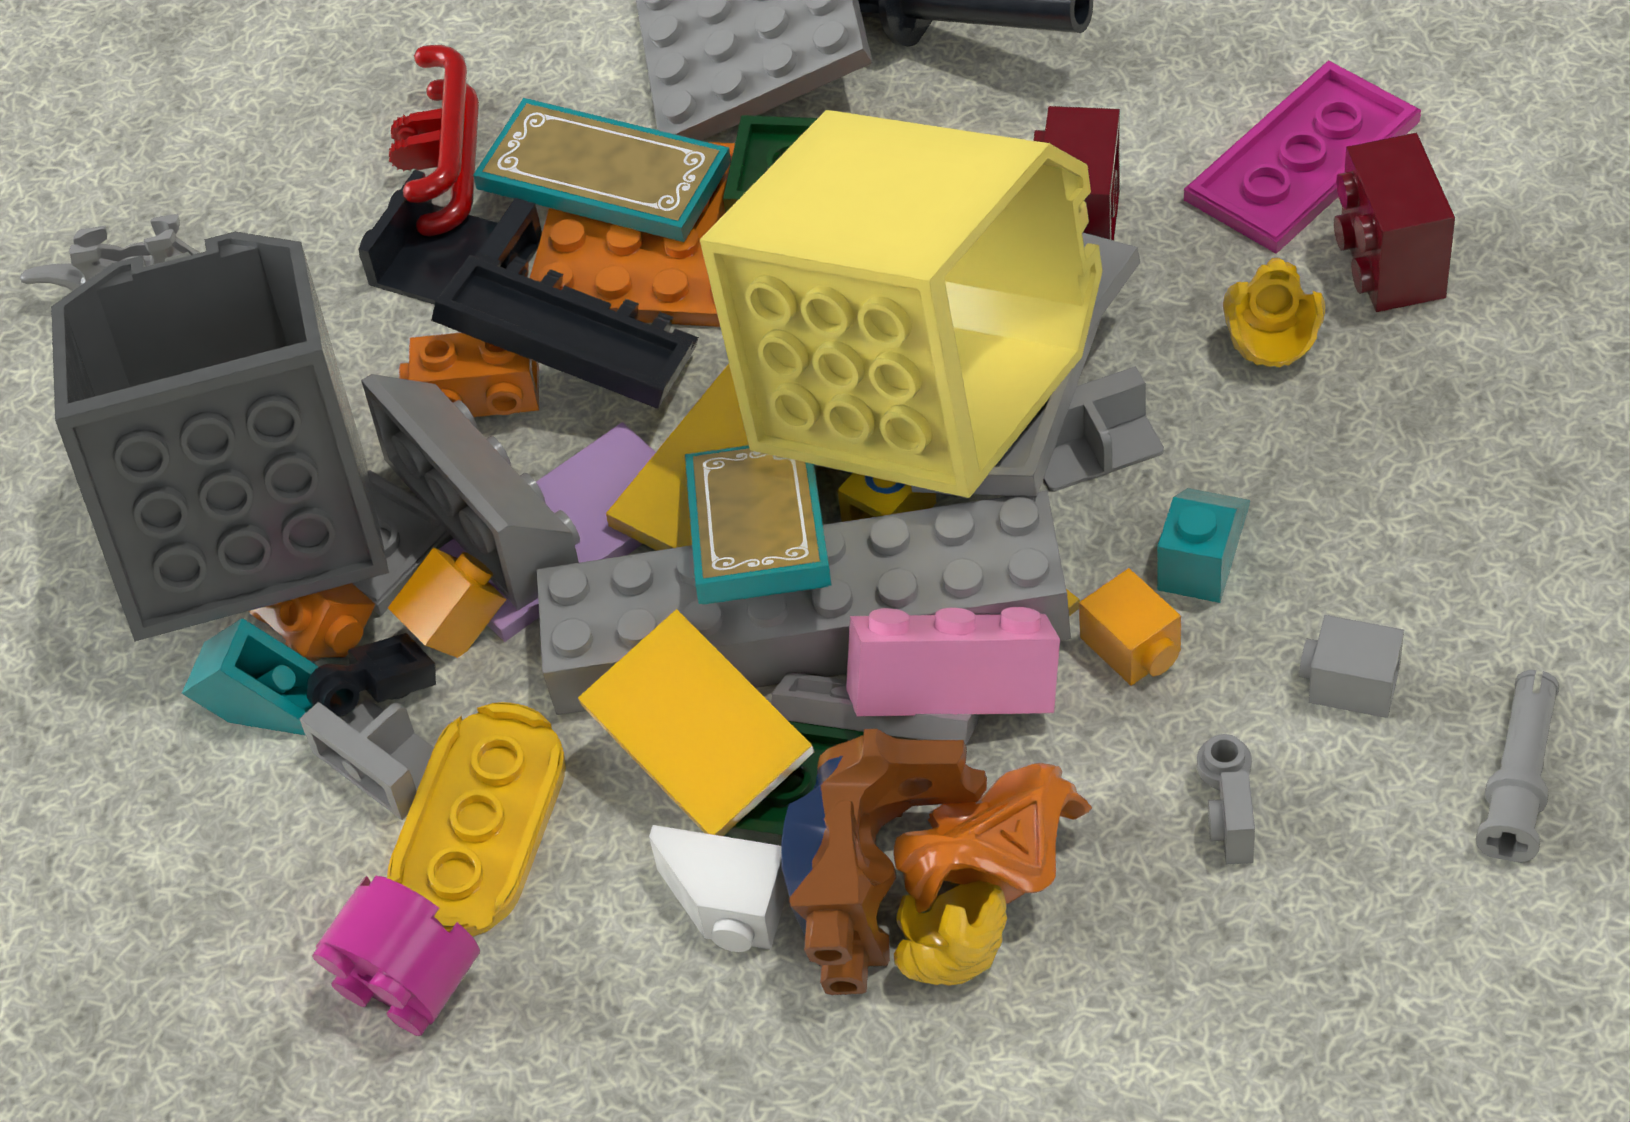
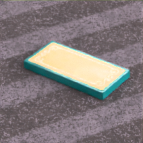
(603, 169)
(754, 525)

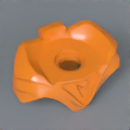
(998, 840)

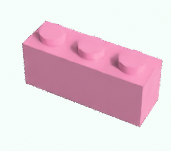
(952, 663)

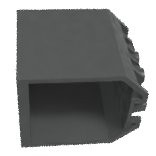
(212, 433)

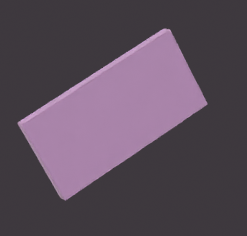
(584, 491)

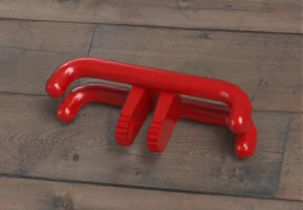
(441, 140)

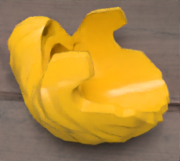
(1273, 316)
(954, 937)

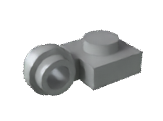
(1226, 766)

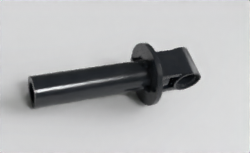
(909, 19)

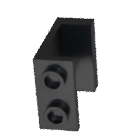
(422, 266)

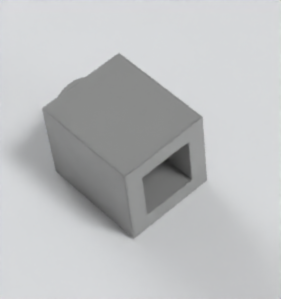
(1353, 665)

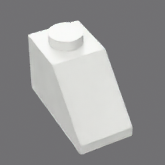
(724, 884)

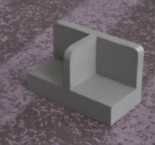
(1103, 431)
(371, 750)

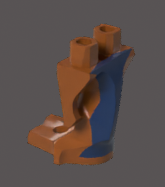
(831, 851)

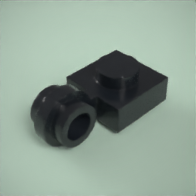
(382, 668)

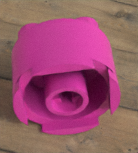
(396, 952)

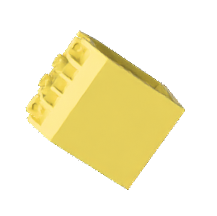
(903, 296)

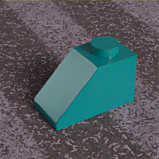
(1199, 543)
(251, 679)

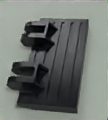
(565, 328)

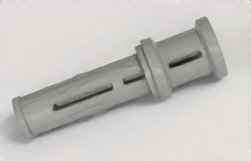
(1517, 789)

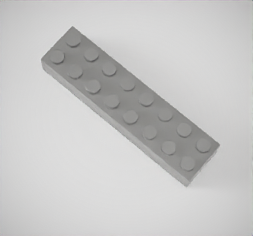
(913, 561)

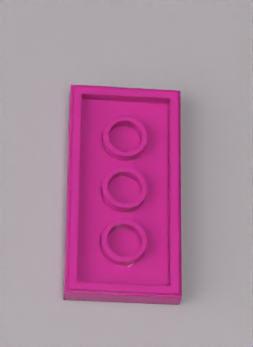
(1290, 160)

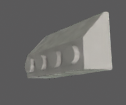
(469, 484)

